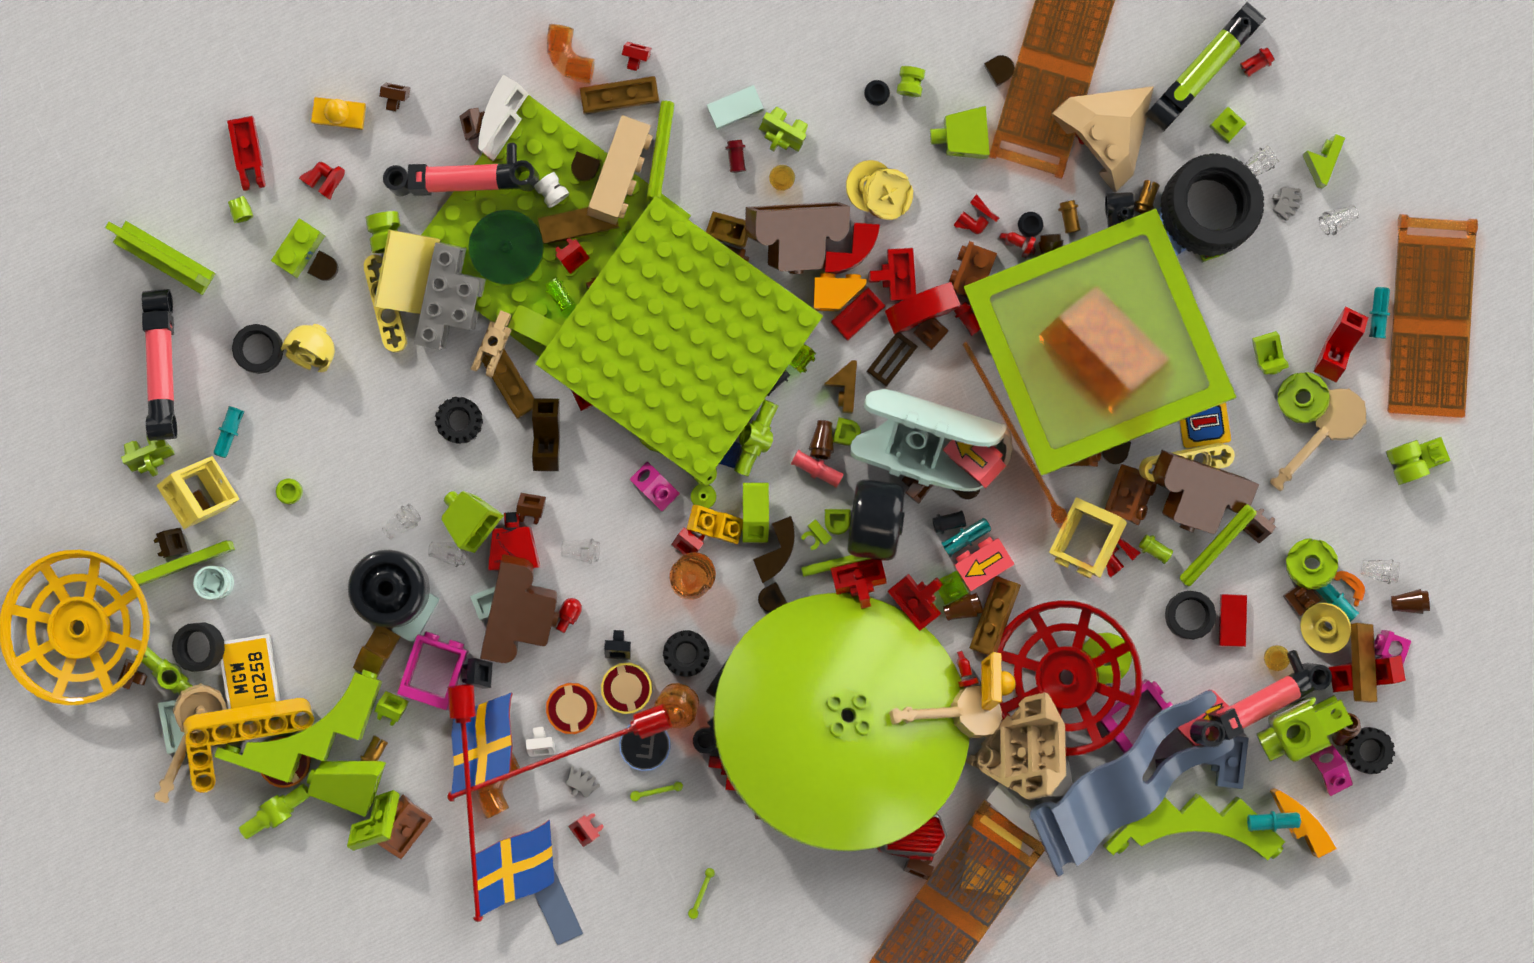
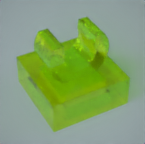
(802, 358)
(952, 588)

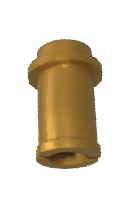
(1146, 197)
(1070, 216)
(373, 753)

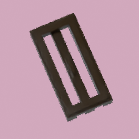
(878, 376)

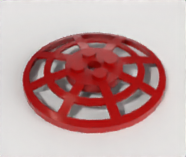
(1079, 663)

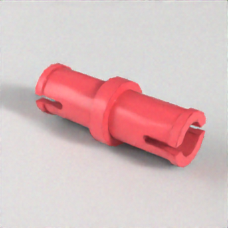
(817, 468)

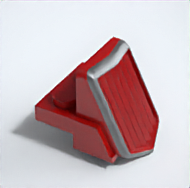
(921, 843)

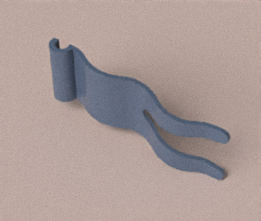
(1116, 790)

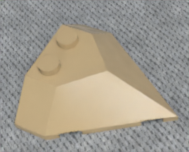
(1110, 128)
(1026, 749)

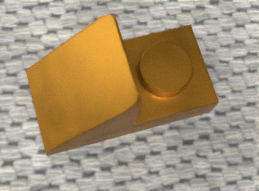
(727, 229)
(845, 378)
(377, 650)

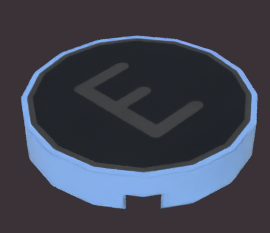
(645, 753)

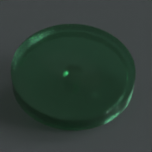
(506, 247)

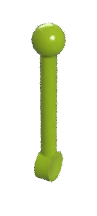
(635, 795)
(693, 912)

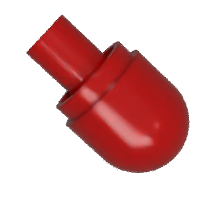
(568, 613)

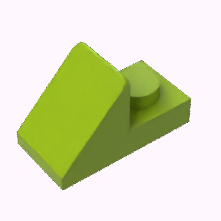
(1322, 166)

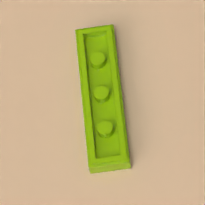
(184, 562)

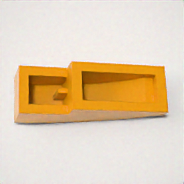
(1313, 832)

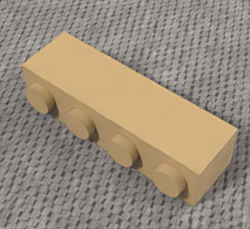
(618, 170)

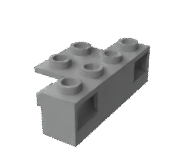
(447, 297)

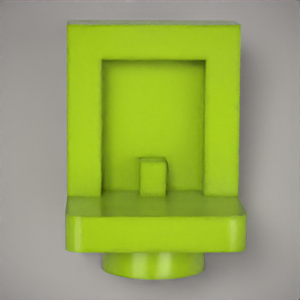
(1269, 353)

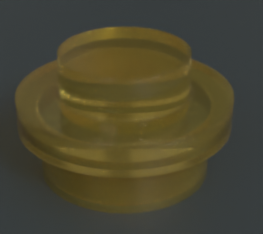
(782, 177)
(1276, 658)

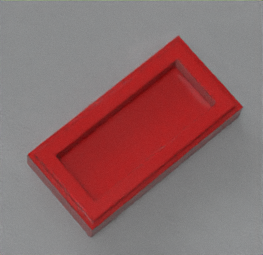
(858, 314)
(1232, 620)

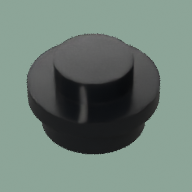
(877, 92)
(1030, 224)

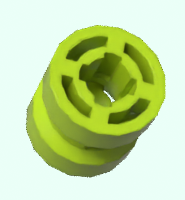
(910, 81)

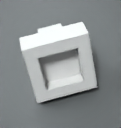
(540, 744)

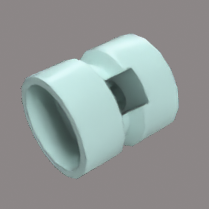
(213, 582)

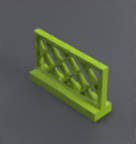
(162, 256)

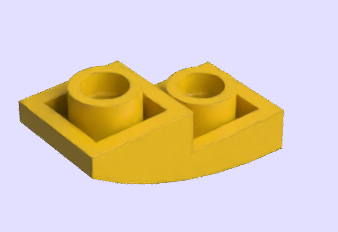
(715, 524)

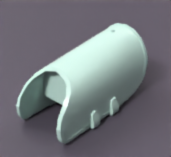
(916, 435)

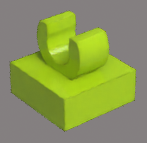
(1227, 124)
(1434, 452)
(818, 533)
(391, 707)

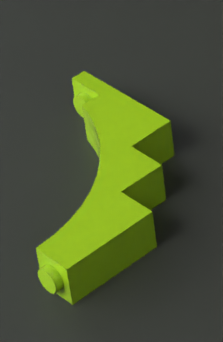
(282, 756)
(1199, 817)

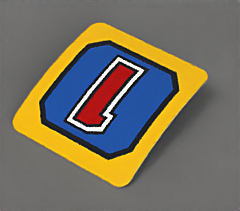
(1206, 427)

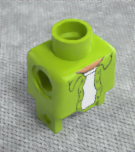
(1314, 724)

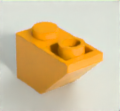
(835, 293)

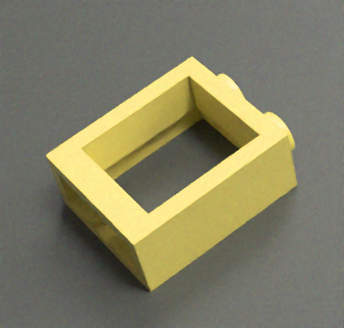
(182, 500)
(1068, 528)

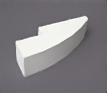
(501, 116)
(1014, 808)

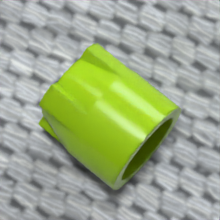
(240, 210)

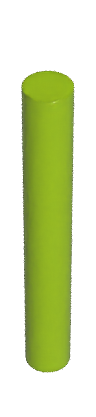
(827, 565)

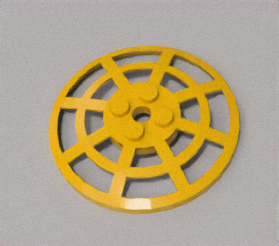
(61, 624)

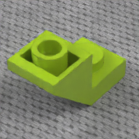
(755, 512)

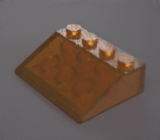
(1103, 349)

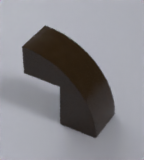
(546, 434)
(773, 562)

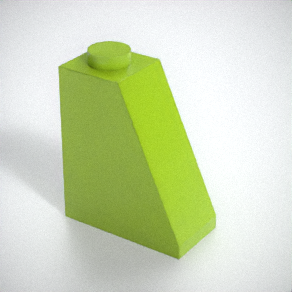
(346, 784)

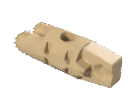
(495, 331)

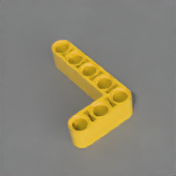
(238, 731)

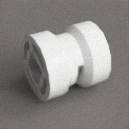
(551, 190)

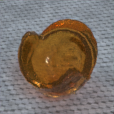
(692, 576)
(680, 703)

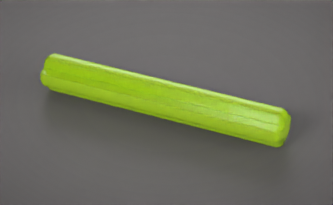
(660, 149)
(1217, 546)

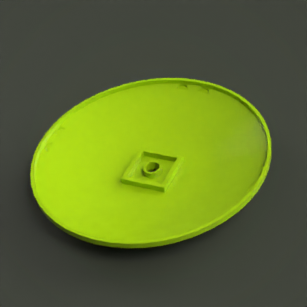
(794, 753)

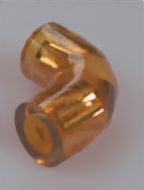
(563, 56)
(492, 798)

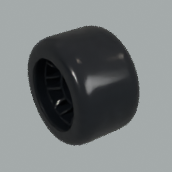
(876, 520)
(409, 591)

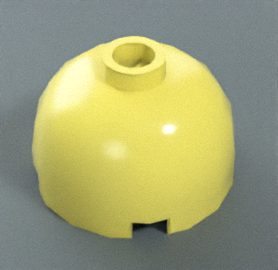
(309, 346)

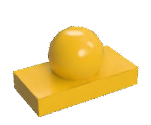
(338, 113)
(994, 681)

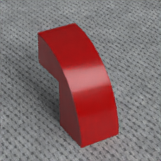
(862, 244)
(922, 307)
(1340, 343)
(1388, 671)

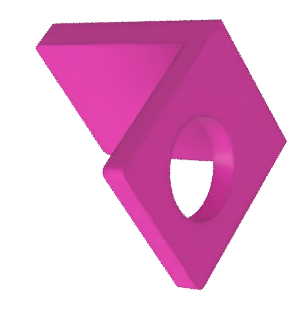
(655, 486)
(1383, 642)
(1335, 772)

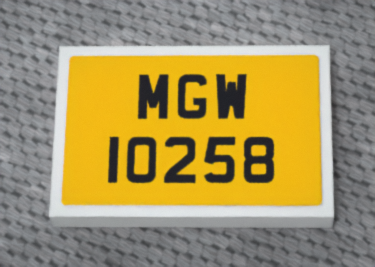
(249, 672)

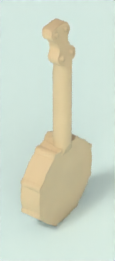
(1341, 421)
(190, 702)
(964, 710)

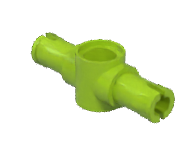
(756, 438)
(160, 665)
(274, 811)

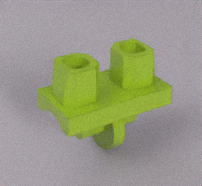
(781, 133)
(148, 457)

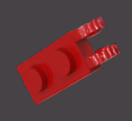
(246, 150)

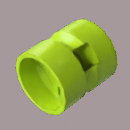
(378, 225)
(1407, 462)

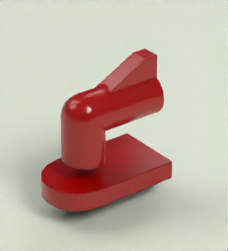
(333, 177)
(977, 227)
(1015, 239)
(1114, 565)
(965, 670)

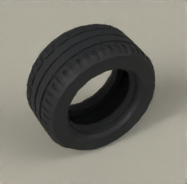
(1237, 180)

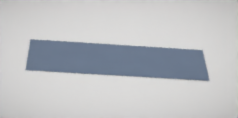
(558, 912)

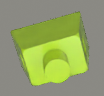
(964, 134)
(469, 519)

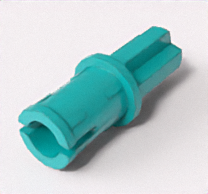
(1379, 312)
(228, 431)
(966, 536)
(1333, 597)
(1273, 821)

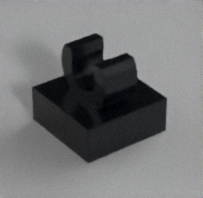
(618, 647)
(478, 673)

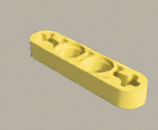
(386, 336)
(1206, 451)

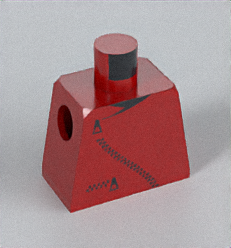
(512, 541)

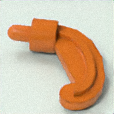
(1355, 583)

